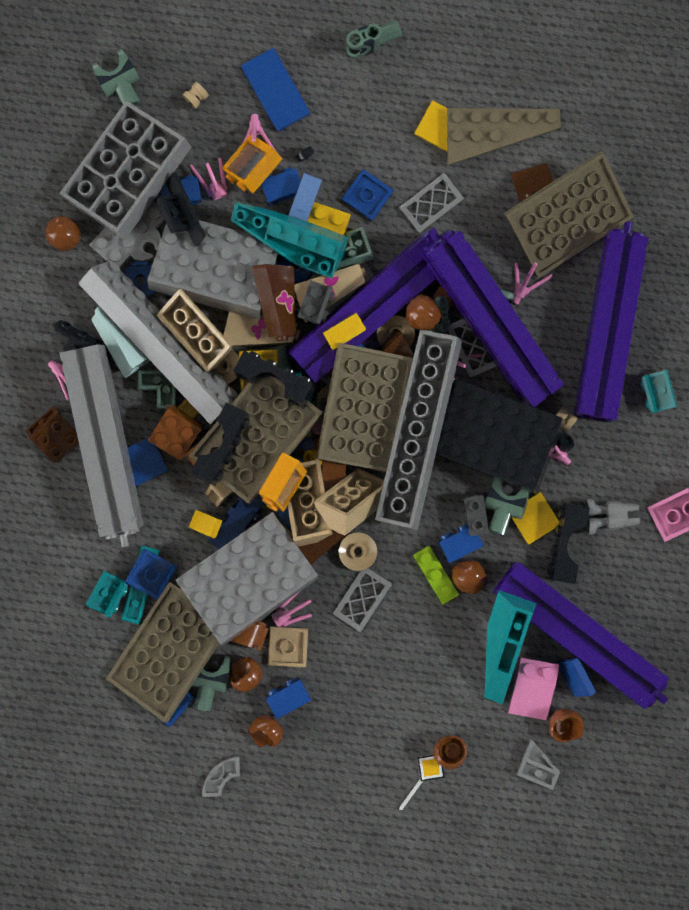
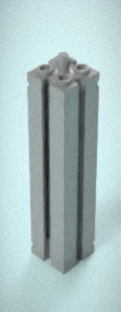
(102, 442)

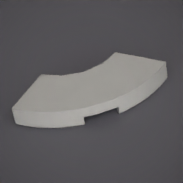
(220, 775)

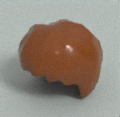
(63, 233)
(423, 313)
(469, 576)
(245, 674)
(566, 725)
(266, 731)
(450, 752)

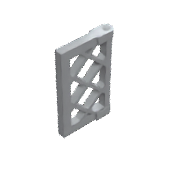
(432, 218)
(465, 359)
(346, 599)

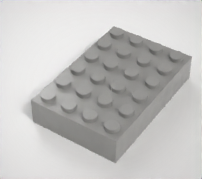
(125, 170)
(215, 271)
(247, 579)

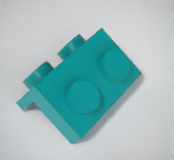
(658, 391)
(107, 594)

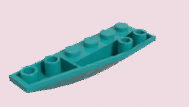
(293, 238)
(504, 642)

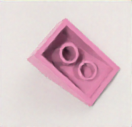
(672, 515)
(533, 687)

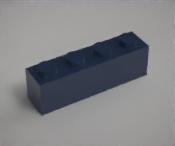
(237, 520)

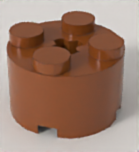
(253, 636)

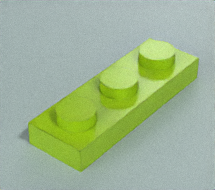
(435, 575)

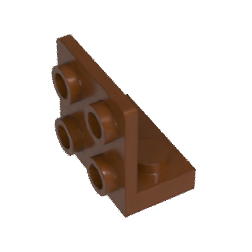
(531, 180)
(53, 434)

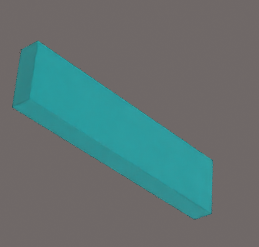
(136, 599)

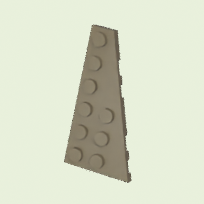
(489, 129)

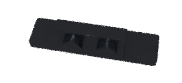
(179, 211)
(77, 338)

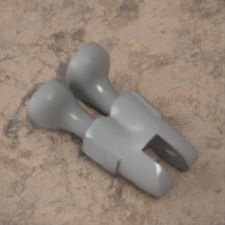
(616, 515)

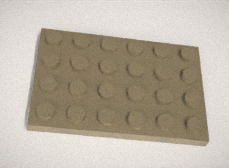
(569, 214)
(363, 406)
(273, 429)
(164, 654)

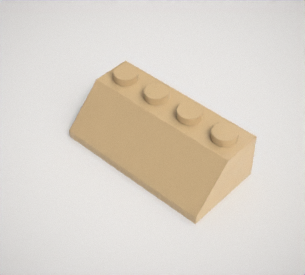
(195, 331)
(350, 501)
(305, 520)

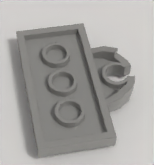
(145, 232)

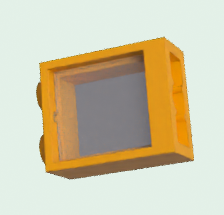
(251, 164)
(282, 482)

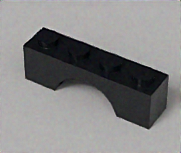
(252, 368)
(210, 467)
(571, 519)

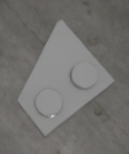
(537, 767)

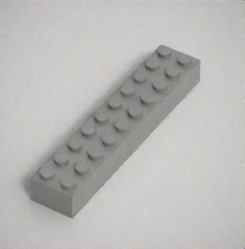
(139, 321)
(418, 429)

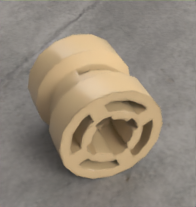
(195, 95)
(570, 419)

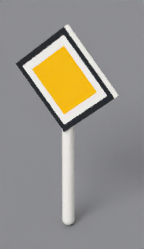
(428, 771)

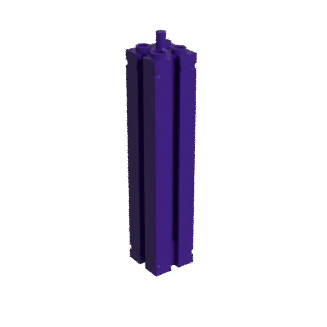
(373, 302)
(490, 316)
(611, 325)
(586, 638)

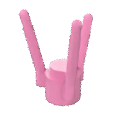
(216, 189)
(282, 616)

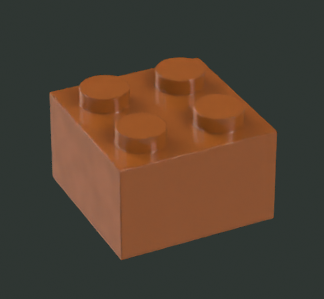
(175, 432)

